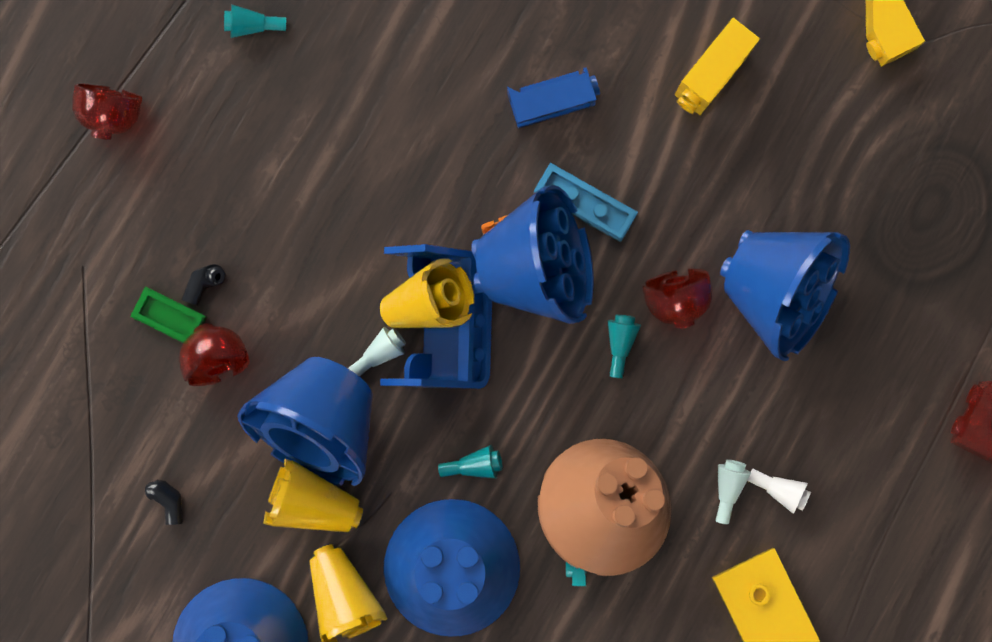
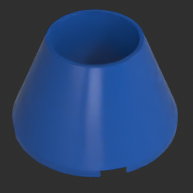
(315, 418)

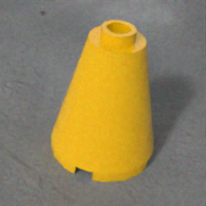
(430, 298)
(310, 502)
(341, 596)

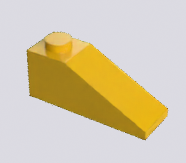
(890, 30)

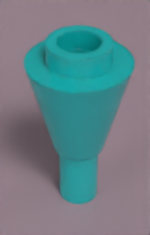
(246, 22)
(622, 337)
(478, 464)

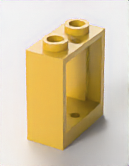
(715, 67)

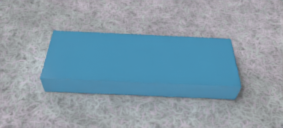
(592, 204)

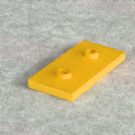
(764, 601)

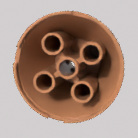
(604, 507)

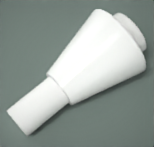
(785, 491)

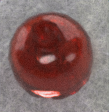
(105, 109)
(679, 298)
(211, 353)

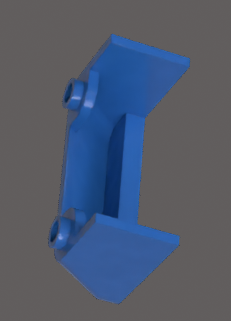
(452, 354)

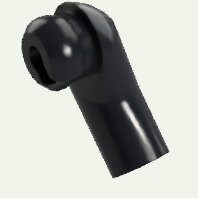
(203, 279)
(168, 497)

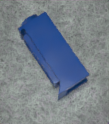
(553, 98)

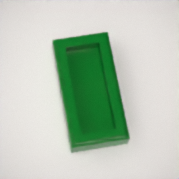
(167, 315)

